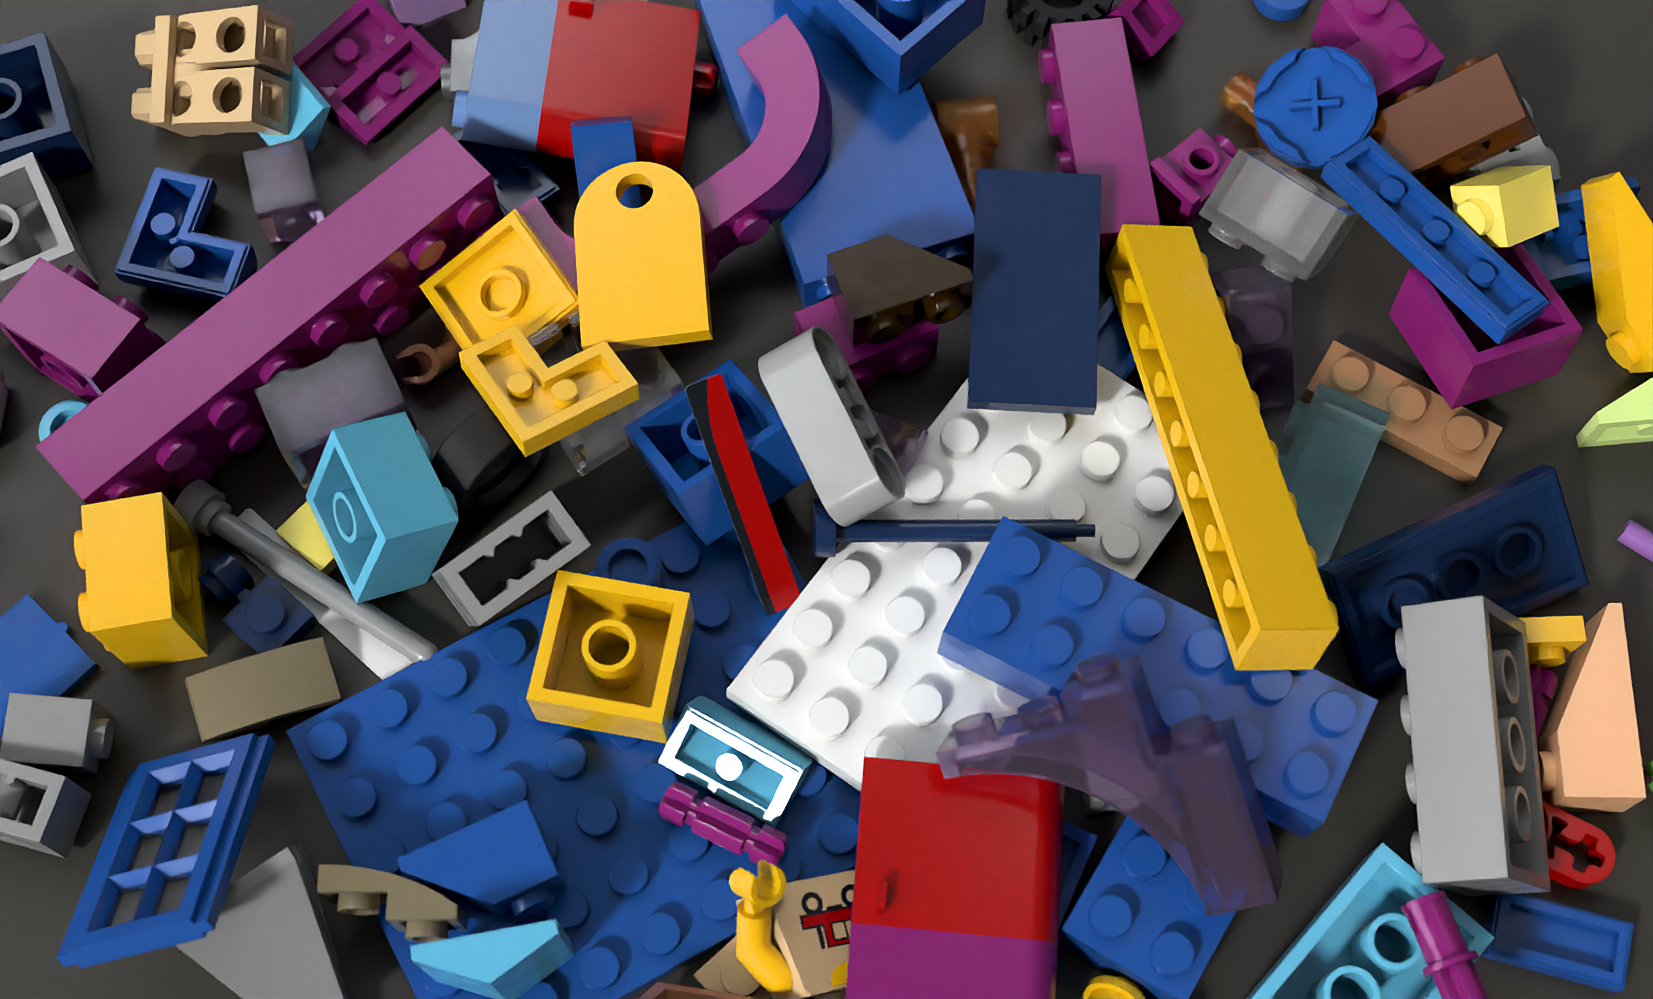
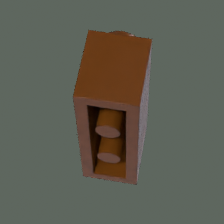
(1455, 121)

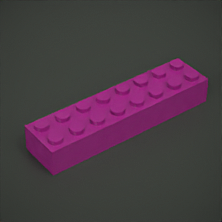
(333, 286)

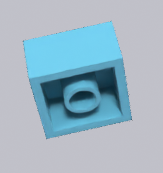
(381, 506)

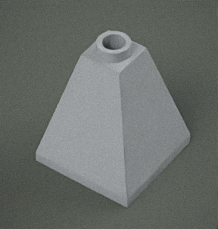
(273, 935)

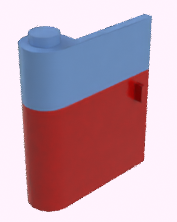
(579, 62)

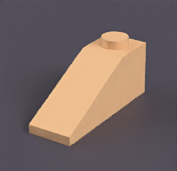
(1591, 736)

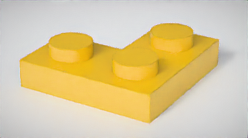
(543, 402)

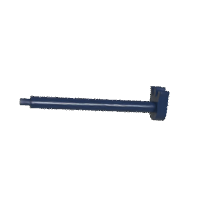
(828, 532)

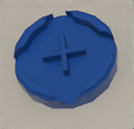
(1314, 106)

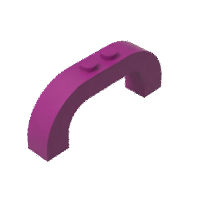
(768, 175)

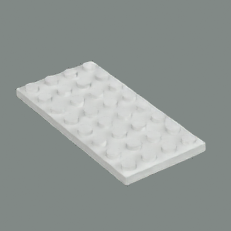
(857, 650)

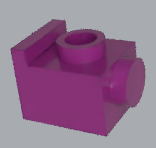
(1189, 175)

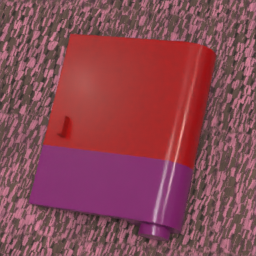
(955, 885)

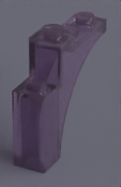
(1177, 785)

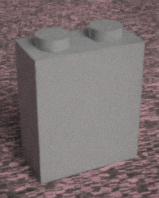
(511, 560)

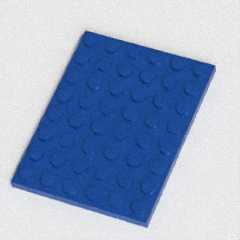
(463, 743)

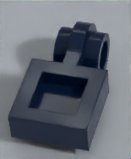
(265, 616)

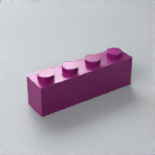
(1099, 120)

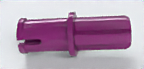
(1444, 948)

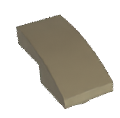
(262, 689)
(410, 905)

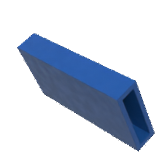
(883, 159)

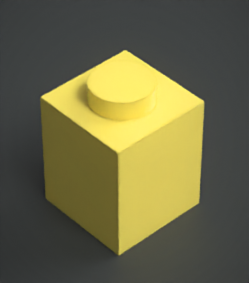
(1507, 204)

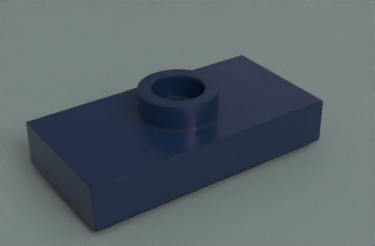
(514, 175)

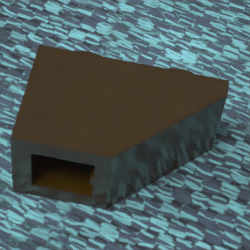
(893, 287)

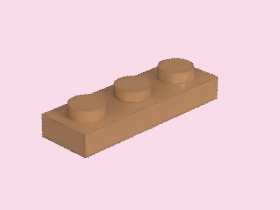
(1419, 418)

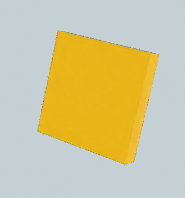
(501, 283)

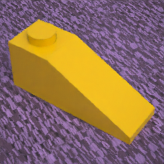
(1621, 269)

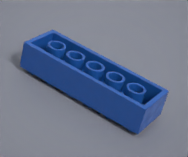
(1046, 608)

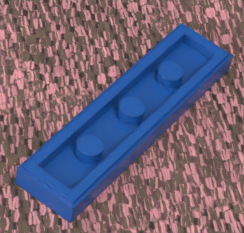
(1434, 240)

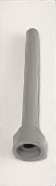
(209, 514)

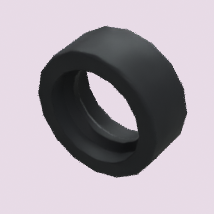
(484, 464)

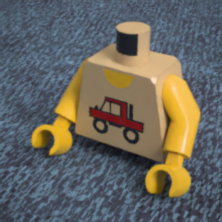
(794, 931)

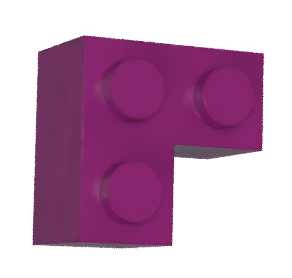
(1384, 41)

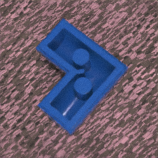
(168, 244)

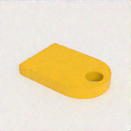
(641, 266)

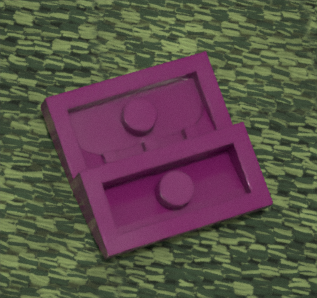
(369, 68)

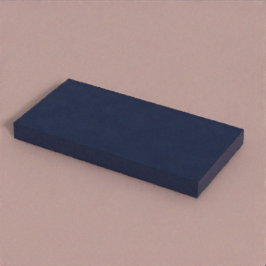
(1035, 292)
(1498, 544)

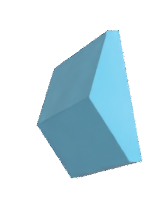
(497, 961)

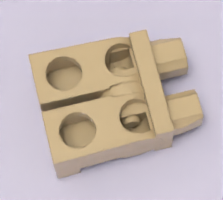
(217, 72)

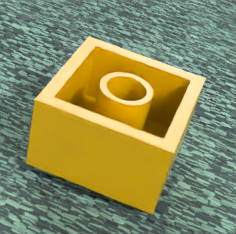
(141, 581)
(611, 656)

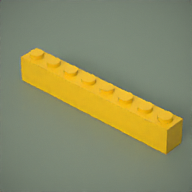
(1219, 453)

